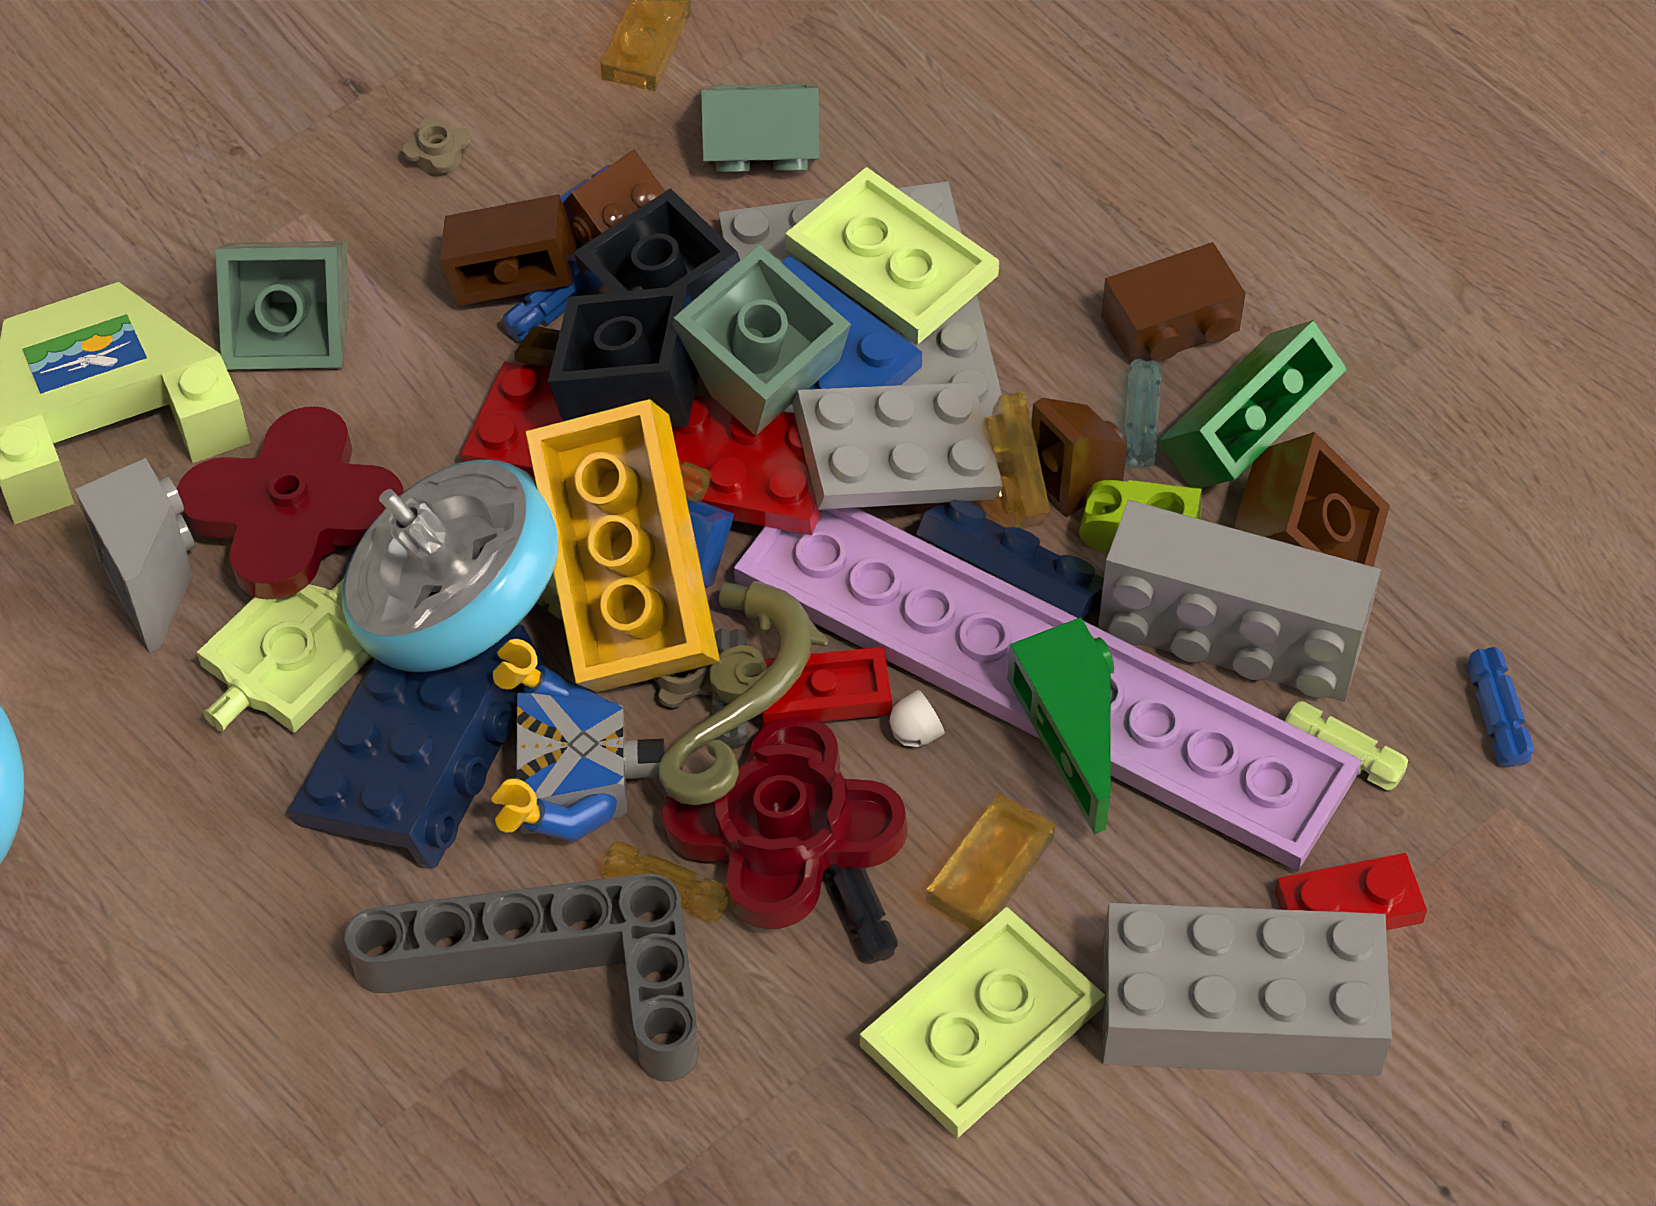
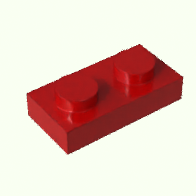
(837, 687)
(1366, 886)

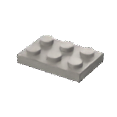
(896, 445)

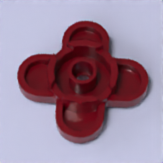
(287, 501)
(789, 823)

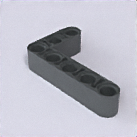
(546, 948)

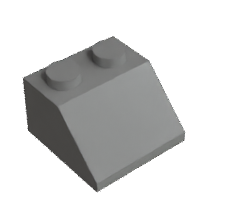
(140, 544)

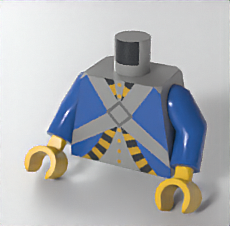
(568, 753)

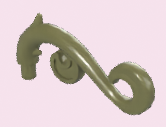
(745, 694)

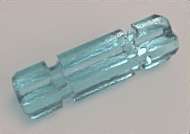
(1142, 412)

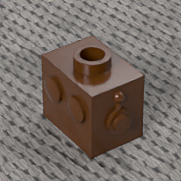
(610, 197)

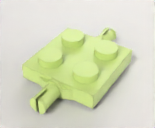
(282, 657)

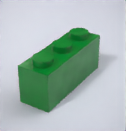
(1252, 405)

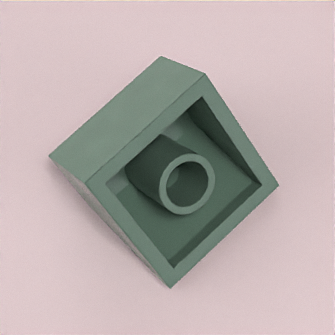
(760, 124)
(282, 304)
(760, 338)

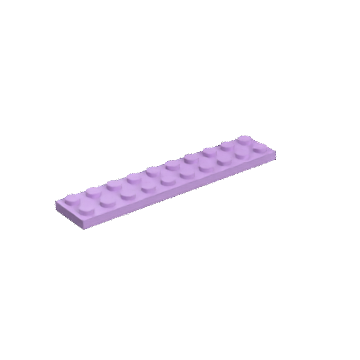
(956, 630)

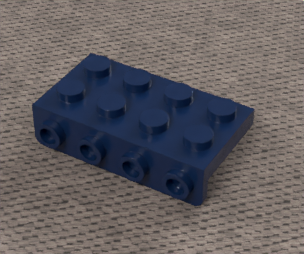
(411, 754)

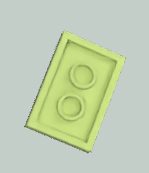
(892, 255)
(981, 1021)

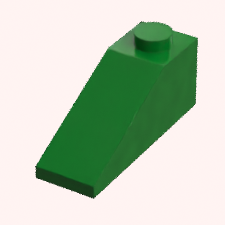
(1066, 693)

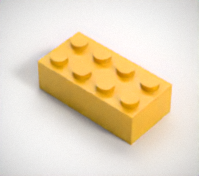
(624, 547)

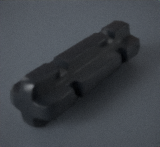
(862, 912)

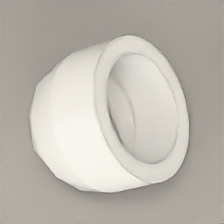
(915, 721)

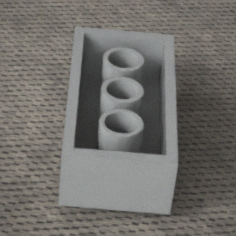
(1237, 600)
(1246, 989)

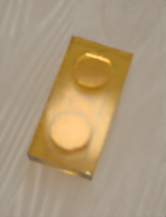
(645, 42)
(1023, 481)
(990, 863)

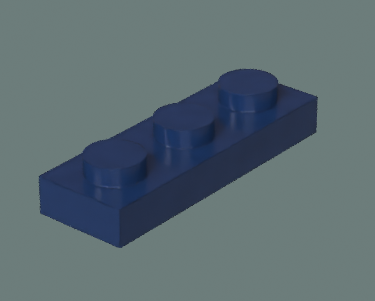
(1013, 556)

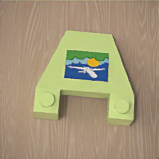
(94, 366)

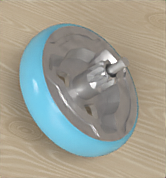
(433, 544)

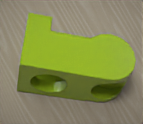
(1108, 500)

